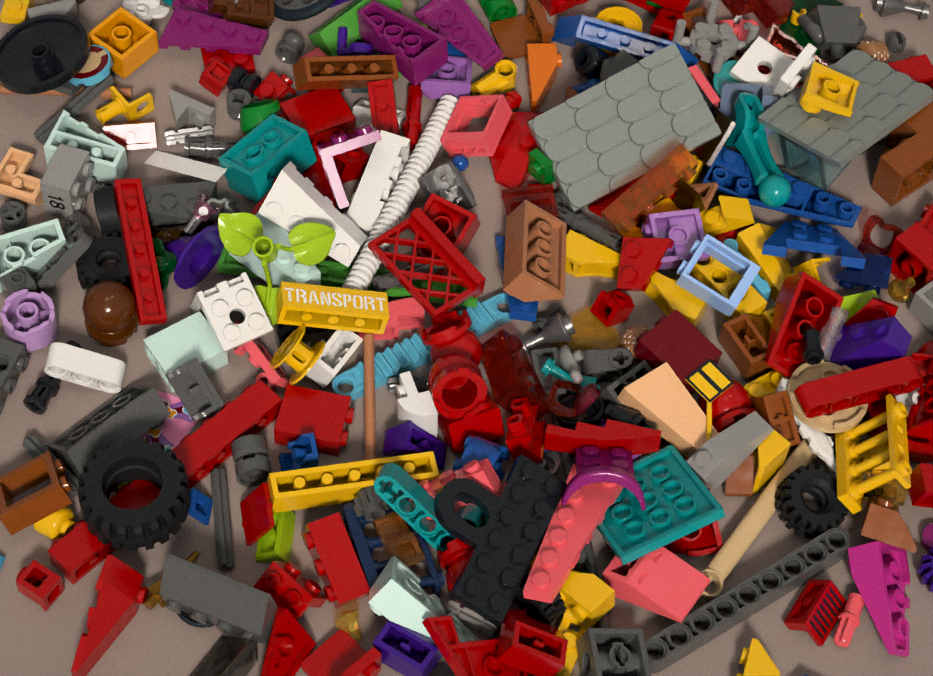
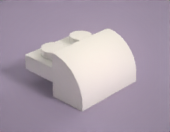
(415, 406)

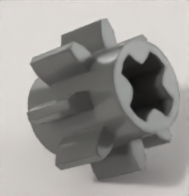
(369, 504)

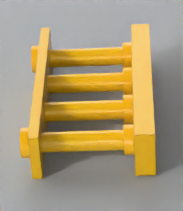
(850, 451)

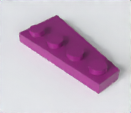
(462, 29)

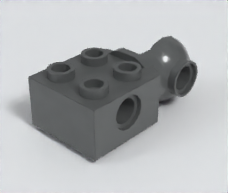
(613, 652)

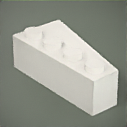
(378, 180)
(297, 202)

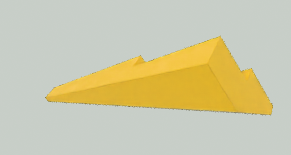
(772, 267)

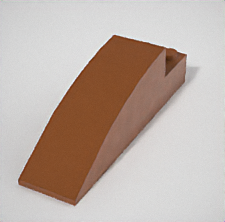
(909, 160)

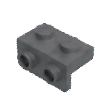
(448, 184)

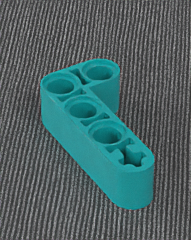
(394, 478)

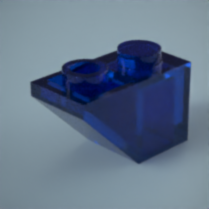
(873, 276)

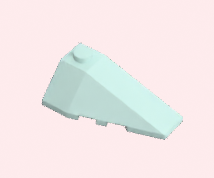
(404, 602)

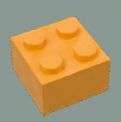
(127, 41)

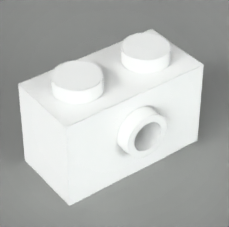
(334, 356)

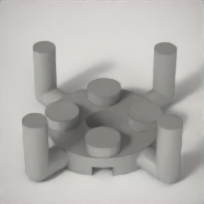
(708, 32)

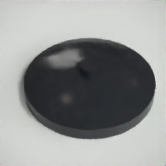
(43, 53)

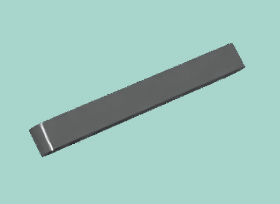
(754, 590)

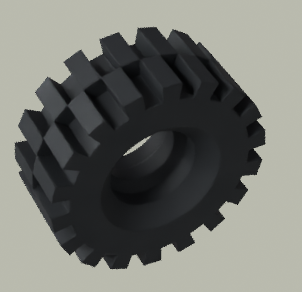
(100, 251)
(821, 486)

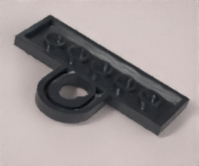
(506, 540)

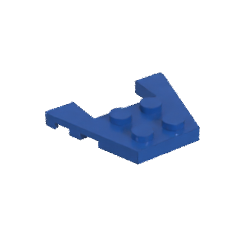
(815, 239)

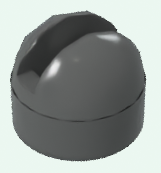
(893, 44)

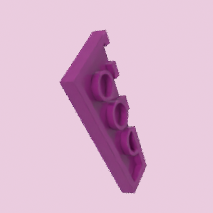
(201, 30)

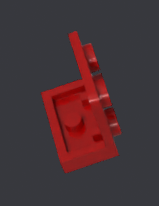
(290, 588)
(342, 657)

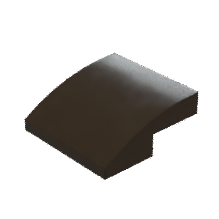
(709, 151)

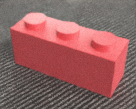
(479, 472)

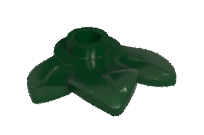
(165, 261)

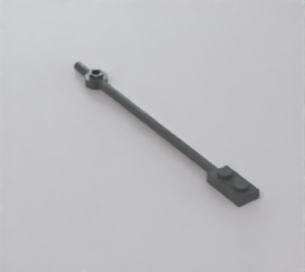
(538, 359)

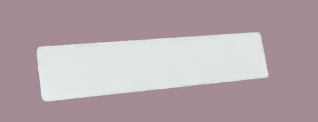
(186, 166)

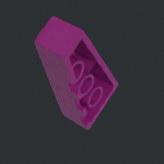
(416, 48)

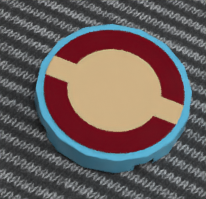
(96, 67)

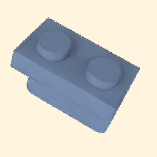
(731, 91)

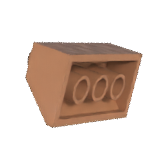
(534, 254)

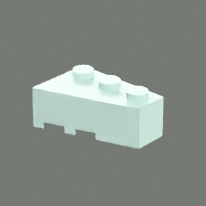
(107, 156)

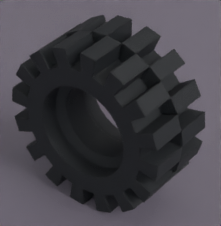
(539, 610)

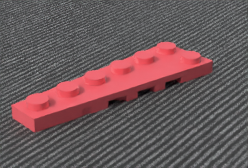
(566, 536)

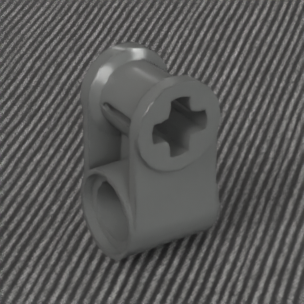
(605, 365)

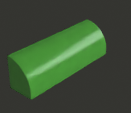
(326, 35)

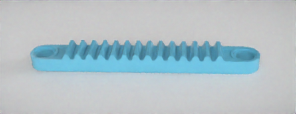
(414, 354)

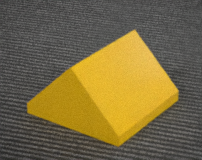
(769, 459)

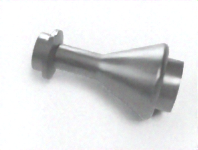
(891, 7)
(557, 330)

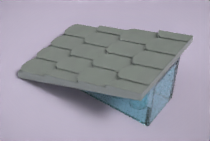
(623, 127)
(826, 142)

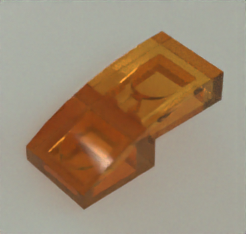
(398, 539)

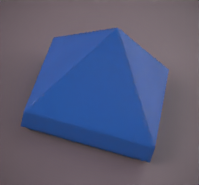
(200, 506)

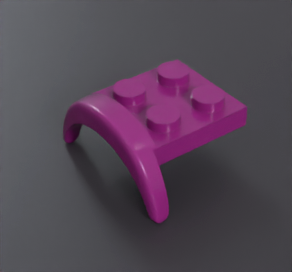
(604, 466)

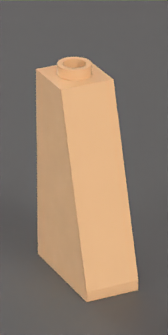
(668, 408)

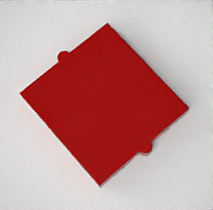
(257, 514)

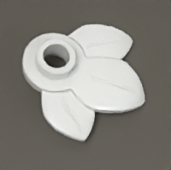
(146, 9)

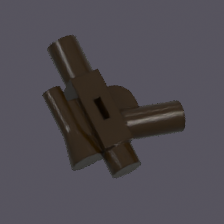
(169, 233)

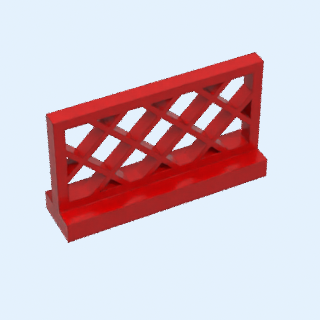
(447, 256)

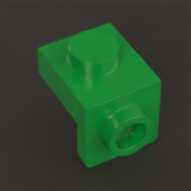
(540, 167)

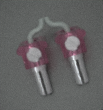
(203, 209)

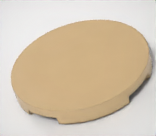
(830, 423)

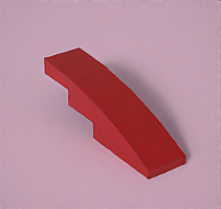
(614, 435)

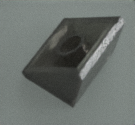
(229, 658)

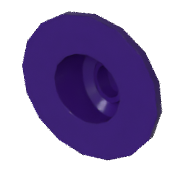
(195, 256)

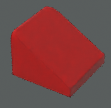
(215, 77)

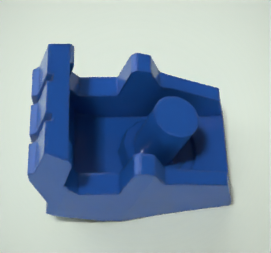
(303, 454)

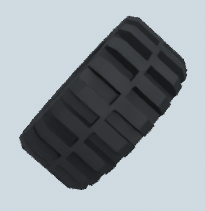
(134, 526)

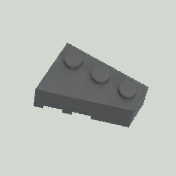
(174, 203)

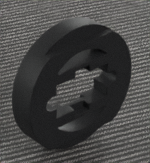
(594, 419)

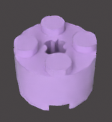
(29, 319)

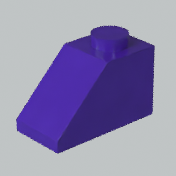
(411, 439)

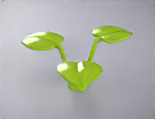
(244, 232)

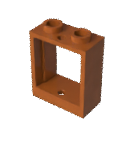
(39, 504)

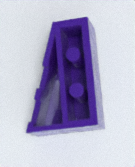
(871, 343)

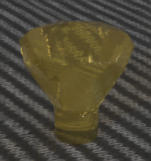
(900, 289)
(349, 622)

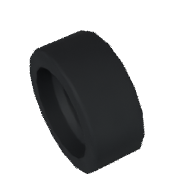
(107, 210)

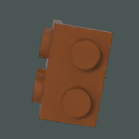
(516, 32)

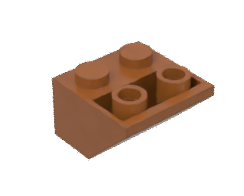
(746, 344)

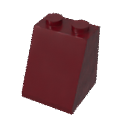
(678, 344)

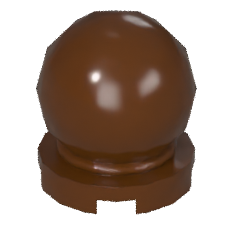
(110, 313)

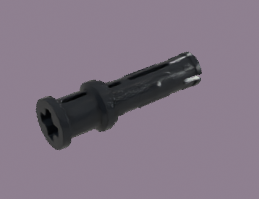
(45, 389)

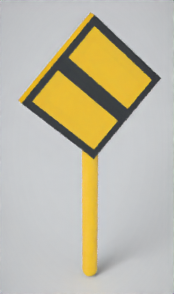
(710, 384)

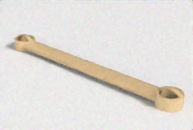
(753, 521)

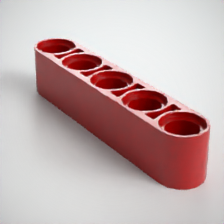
(858, 387)

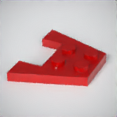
(470, 657)

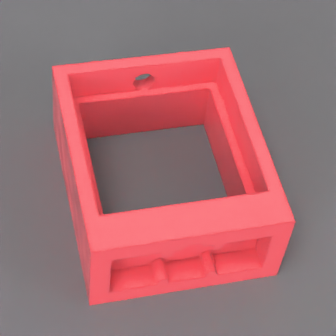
(476, 144)

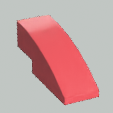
(404, 315)

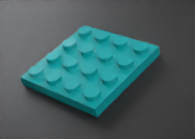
(674, 507)

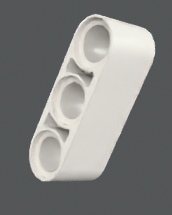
(85, 367)

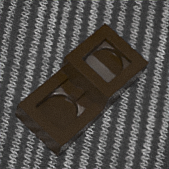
(688, 198)

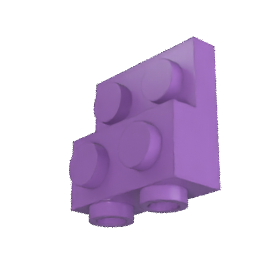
(682, 227)

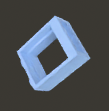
(729, 258)

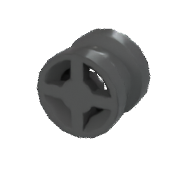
(290, 48)
(234, 102)
(16, 211)

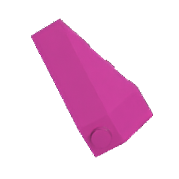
(881, 579)

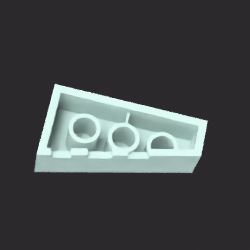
(30, 247)
(285, 266)

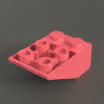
(657, 583)

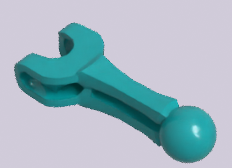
(752, 143)

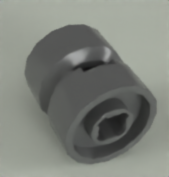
(251, 460)

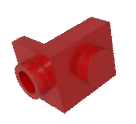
(275, 87)

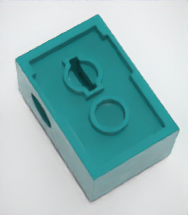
(263, 154)

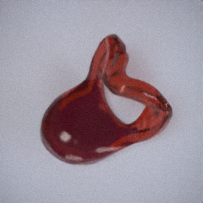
(866, 244)
(586, 396)

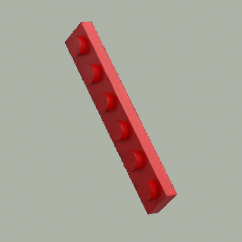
(140, 251)

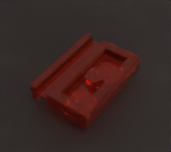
(538, 195)

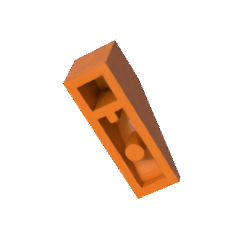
(541, 71)

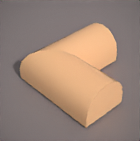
(14, 177)

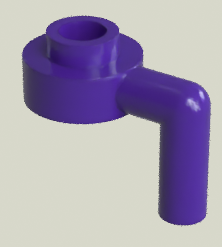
(354, 49)

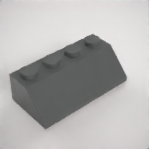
(122, 417)
(217, 600)

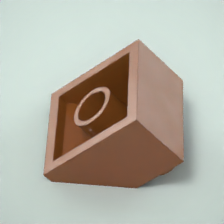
(886, 524)

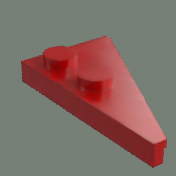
(287, 646)

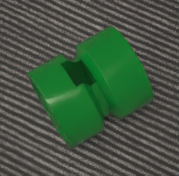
(498, 9)

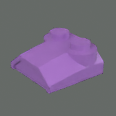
(450, 79)

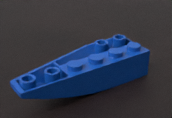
(805, 202)

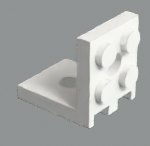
(784, 71)
(228, 297)

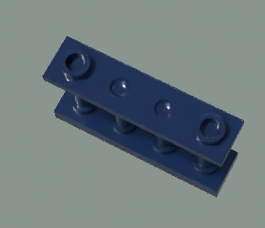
(364, 546)

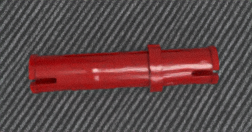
(412, 124)

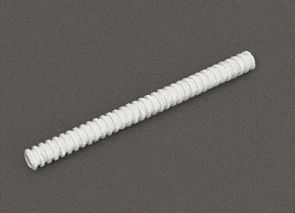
(403, 193)

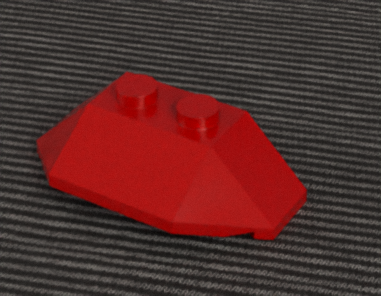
(512, 153)

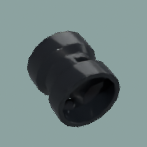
(242, 79)

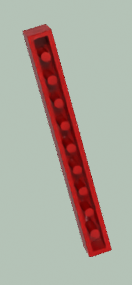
(200, 454)

